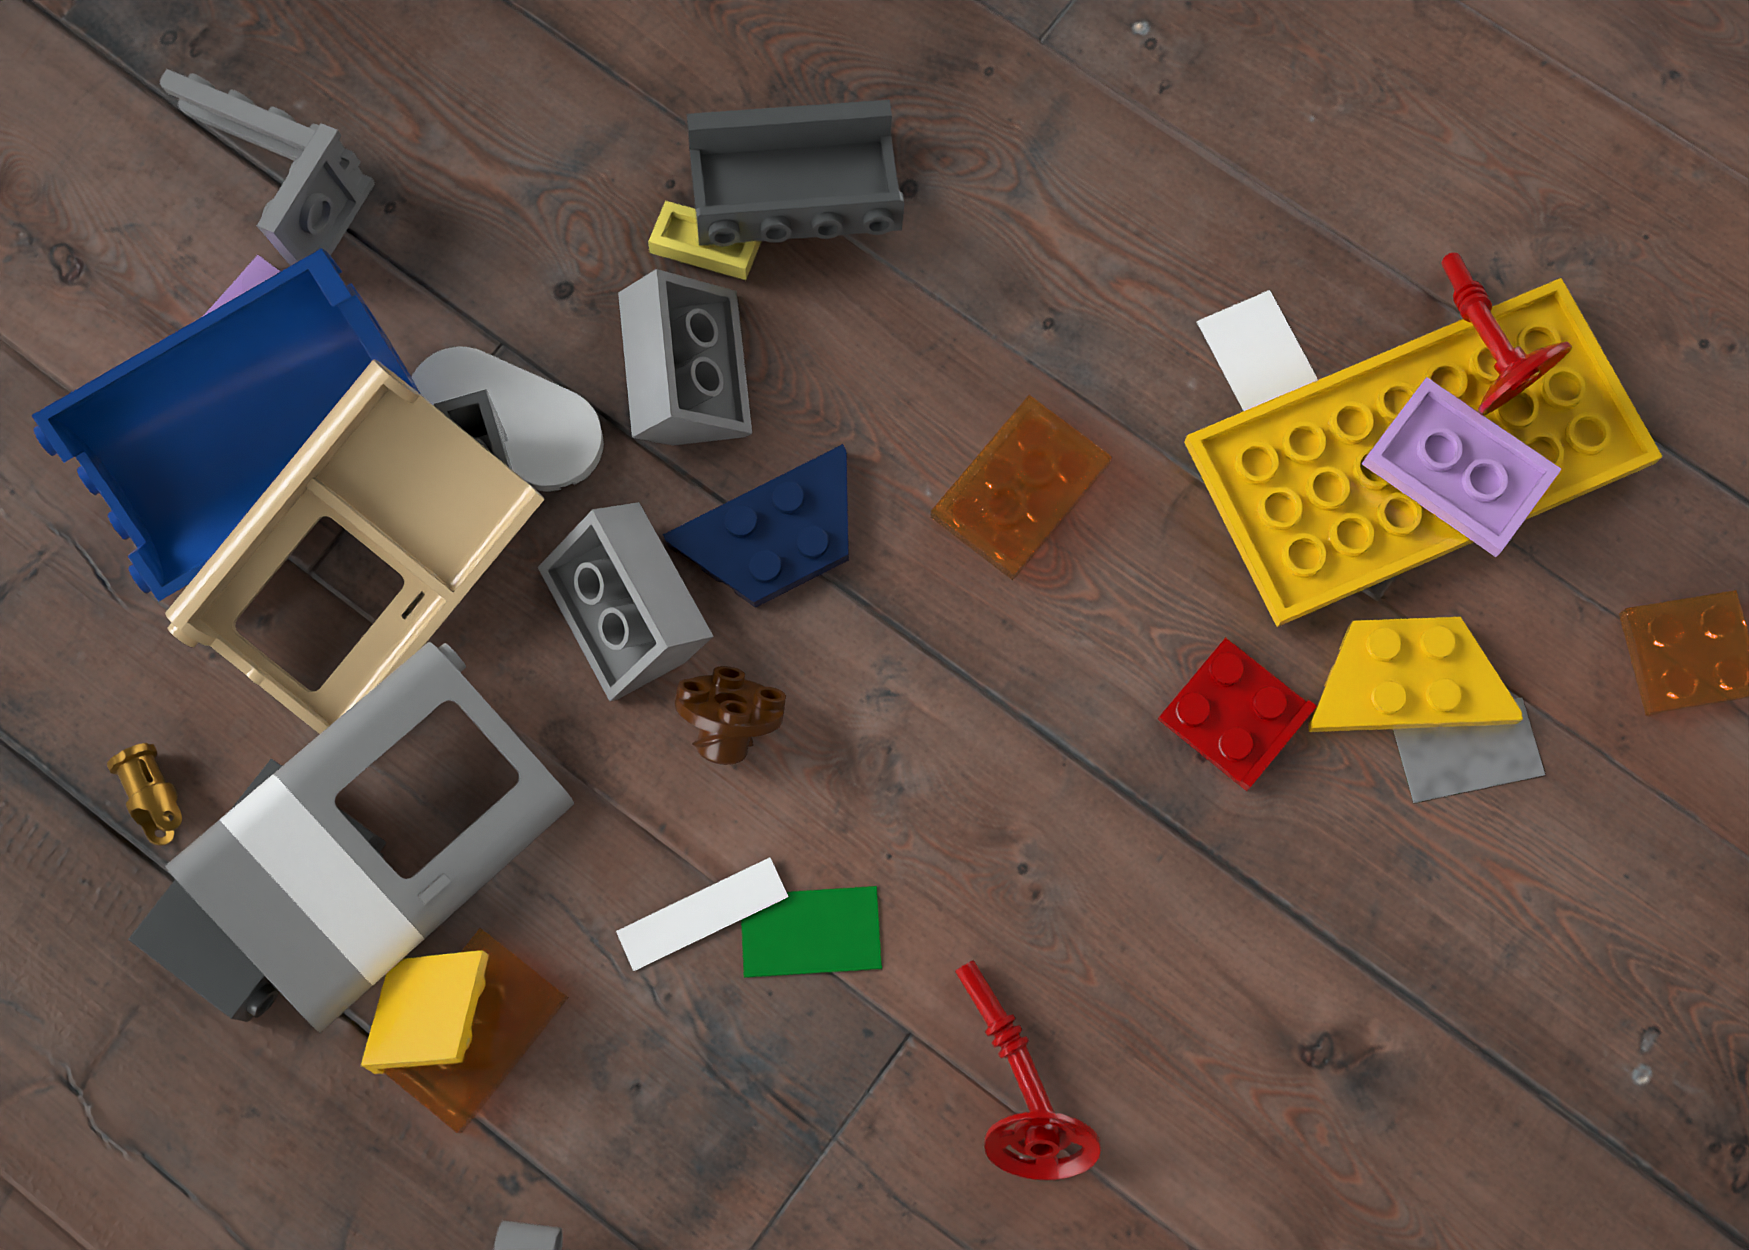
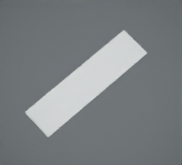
(702, 914)

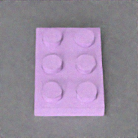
(1461, 467)

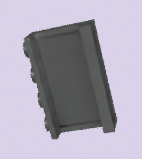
(794, 172)
(201, 953)

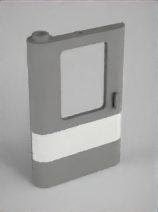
(312, 892)

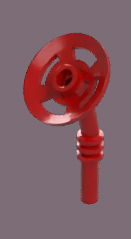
(1514, 366)
(1041, 1128)

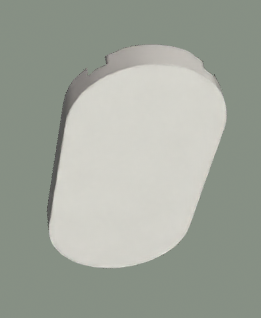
(548, 428)

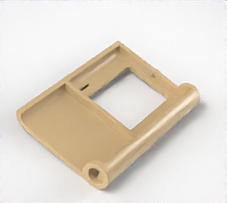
(403, 488)

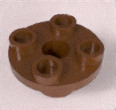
(728, 712)

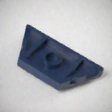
(774, 532)

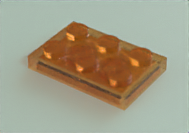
(1020, 487)
(504, 1026)

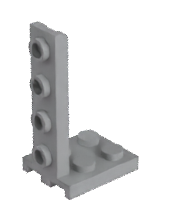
(322, 183)

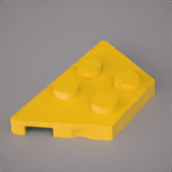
(1412, 678)

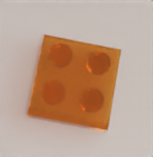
(1688, 651)

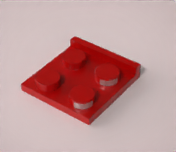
(1236, 714)

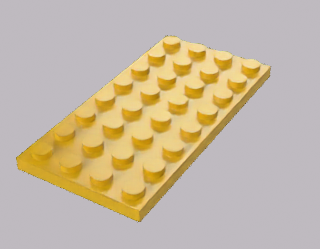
(1329, 527)

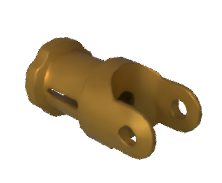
(148, 793)

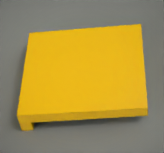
(426, 1011)

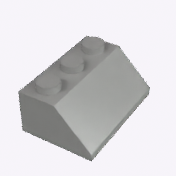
(683, 360)
(624, 599)

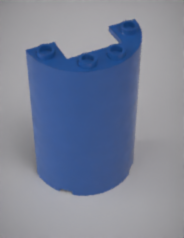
(215, 414)

